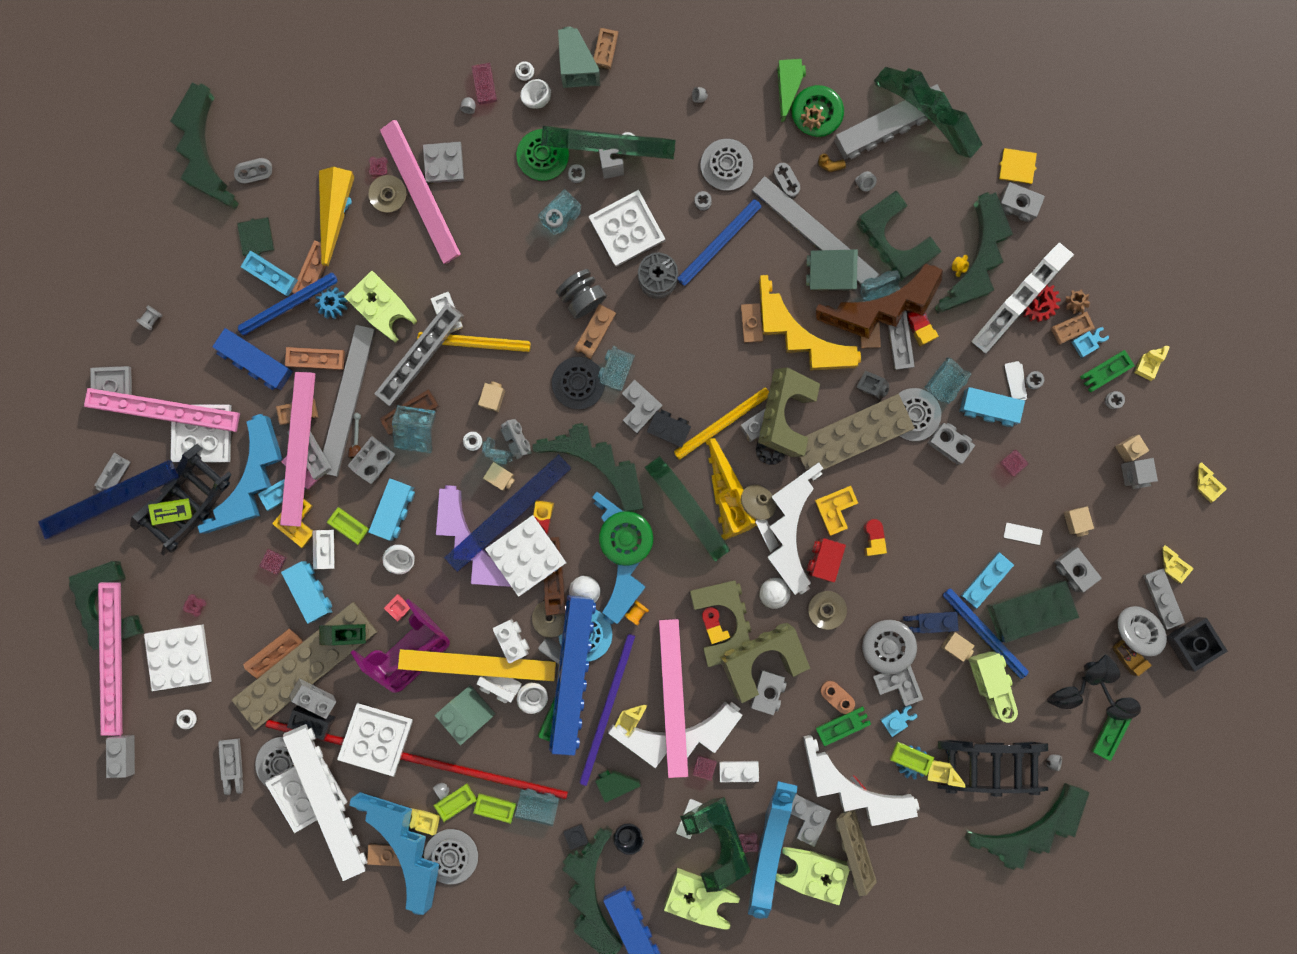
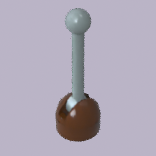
(353, 450)

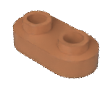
(837, 698)

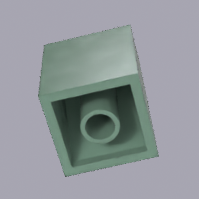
(576, 61)
(832, 270)
(465, 714)

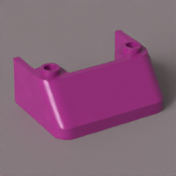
(423, 637)

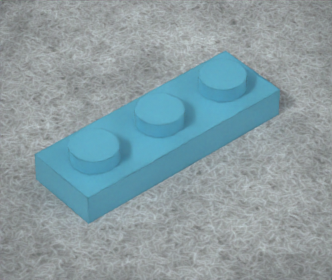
(269, 273)
(987, 580)

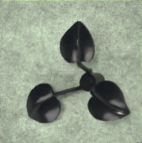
(1097, 673)

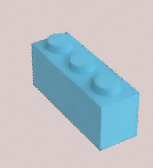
(992, 407)
(392, 510)
(307, 591)

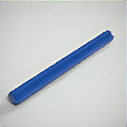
(719, 242)
(287, 304)
(985, 633)

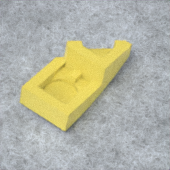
(1150, 362)
(1208, 485)
(1174, 566)
(629, 718)
(944, 773)
(424, 821)

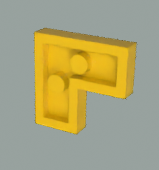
(831, 506)
(298, 534)

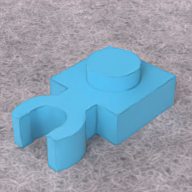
(1087, 343)
(896, 722)

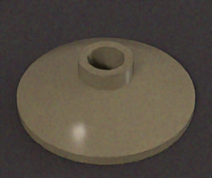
(381, 187)
(758, 502)
(837, 612)
(547, 628)

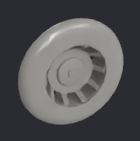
(726, 164)
(919, 414)
(1142, 631)
(889, 646)
(277, 763)
(451, 857)

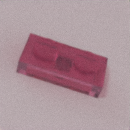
(484, 83)

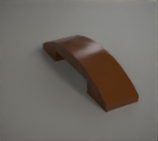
(554, 588)

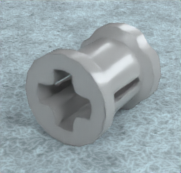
(149, 317)

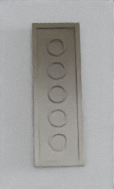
(857, 433)

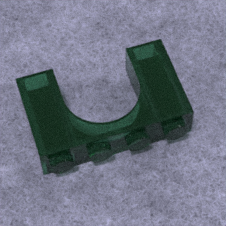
(874, 223)
(85, 589)
(732, 861)

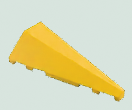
(333, 193)
(728, 494)

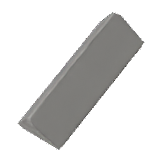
(551, 649)

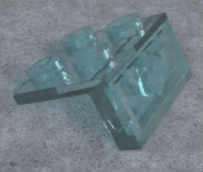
(413, 428)

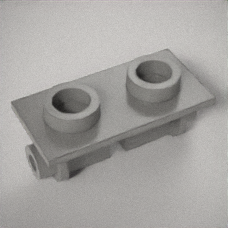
(520, 445)
(112, 472)

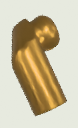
(829, 165)

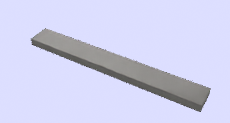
(806, 224)
(348, 397)

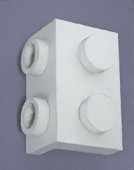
(511, 641)
(503, 687)

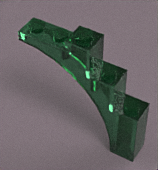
(934, 105)
(579, 445)
(1038, 837)
(591, 925)

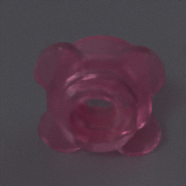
(382, 170)
(188, 607)
(753, 846)

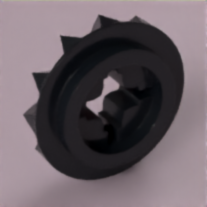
(765, 456)

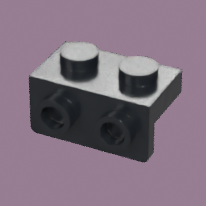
(668, 428)

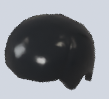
(628, 839)

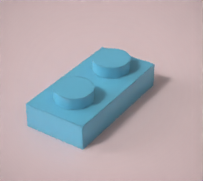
(273, 495)

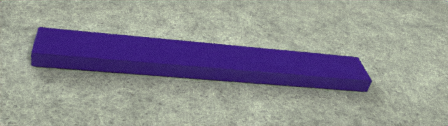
(607, 710)

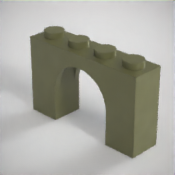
(774, 429)
(726, 595)
(739, 661)

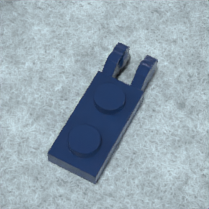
(934, 622)

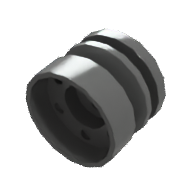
(657, 286)
(579, 291)

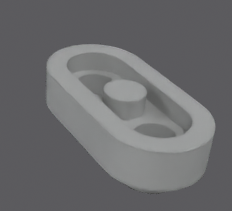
(253, 170)

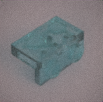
(880, 286)
(616, 368)
(947, 381)
(497, 456)
(537, 807)

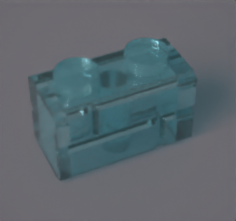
(566, 205)

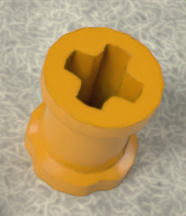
(636, 612)

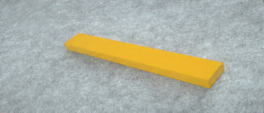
(476, 665)

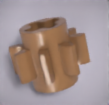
(811, 123)
(1077, 301)

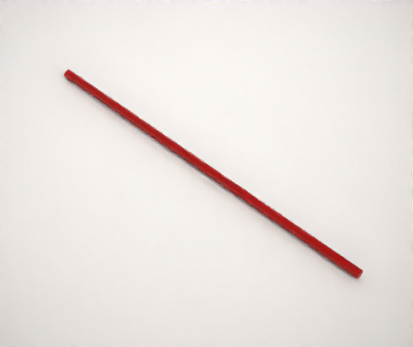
(446, 766)

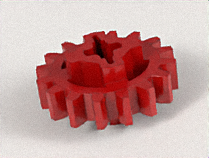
(1046, 303)

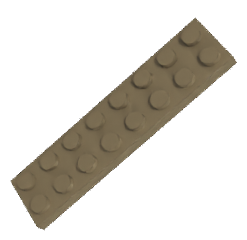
(307, 661)

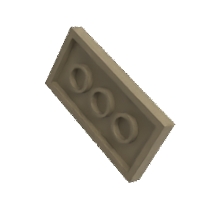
(856, 851)

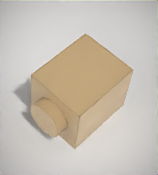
(492, 396)
(1132, 448)
(499, 477)
(1079, 521)
(958, 646)

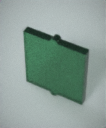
(255, 236)

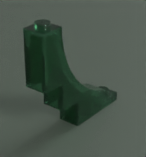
(192, 119)
(593, 141)
(992, 230)

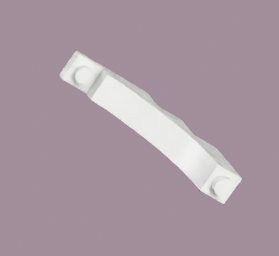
(1022, 297)
(790, 501)
(710, 733)
(829, 780)

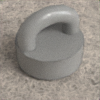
(866, 181)

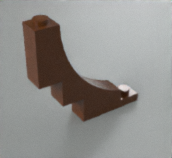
(863, 316)

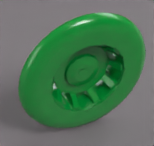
(830, 97)
(541, 155)
(626, 538)

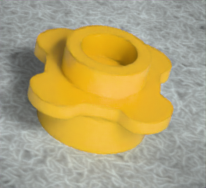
(960, 265)

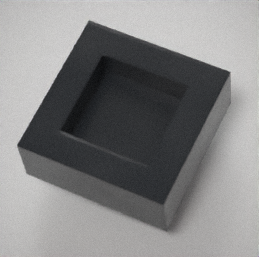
(576, 836)

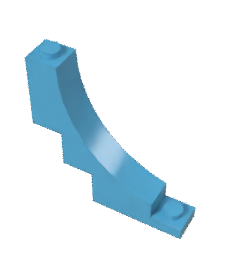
(242, 503)
(626, 587)
(393, 823)
(770, 848)

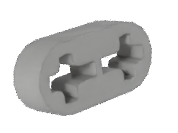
(791, 178)

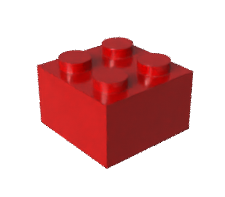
(826, 559)

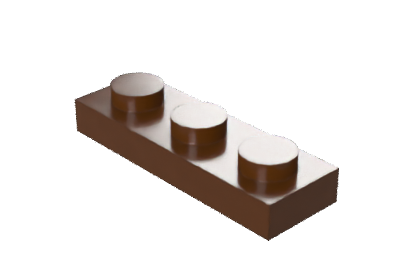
(422, 401)

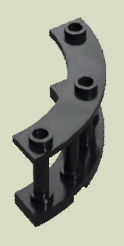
(185, 471)
(996, 751)

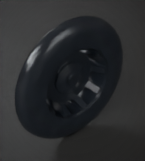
(577, 383)

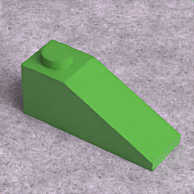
(789, 80)

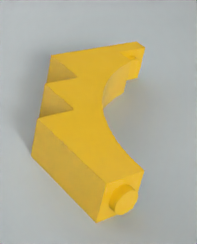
(778, 321)

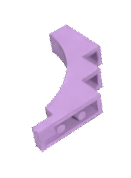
(452, 523)

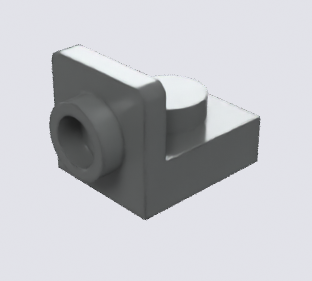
(873, 385)

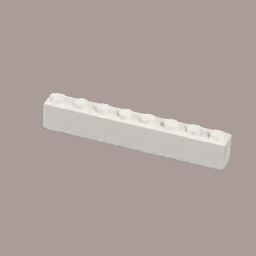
(325, 802)

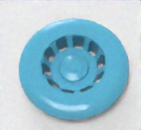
(605, 636)

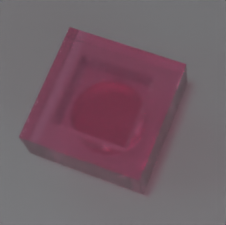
(1014, 462)
(272, 561)
(704, 767)

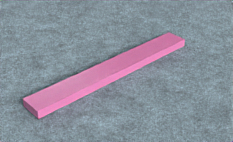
(420, 192)
(162, 410)
(297, 449)
(110, 659)
(673, 699)

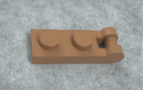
(595, 331)

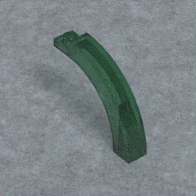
(688, 508)

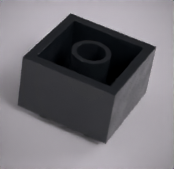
(1196, 644)

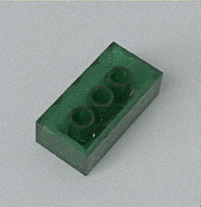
(1033, 611)

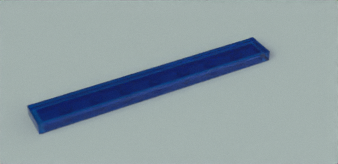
(108, 499)
(507, 513)

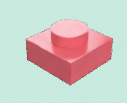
(397, 608)

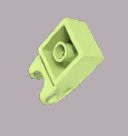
(384, 310)
(994, 684)
(808, 873)
(702, 906)

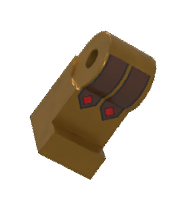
(1130, 659)

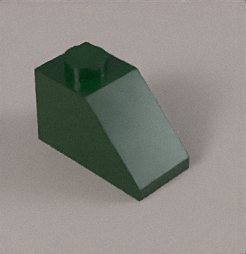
(342, 634)
(615, 784)

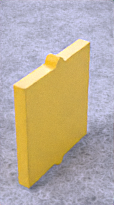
(1017, 166)

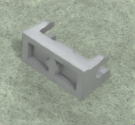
(610, 167)

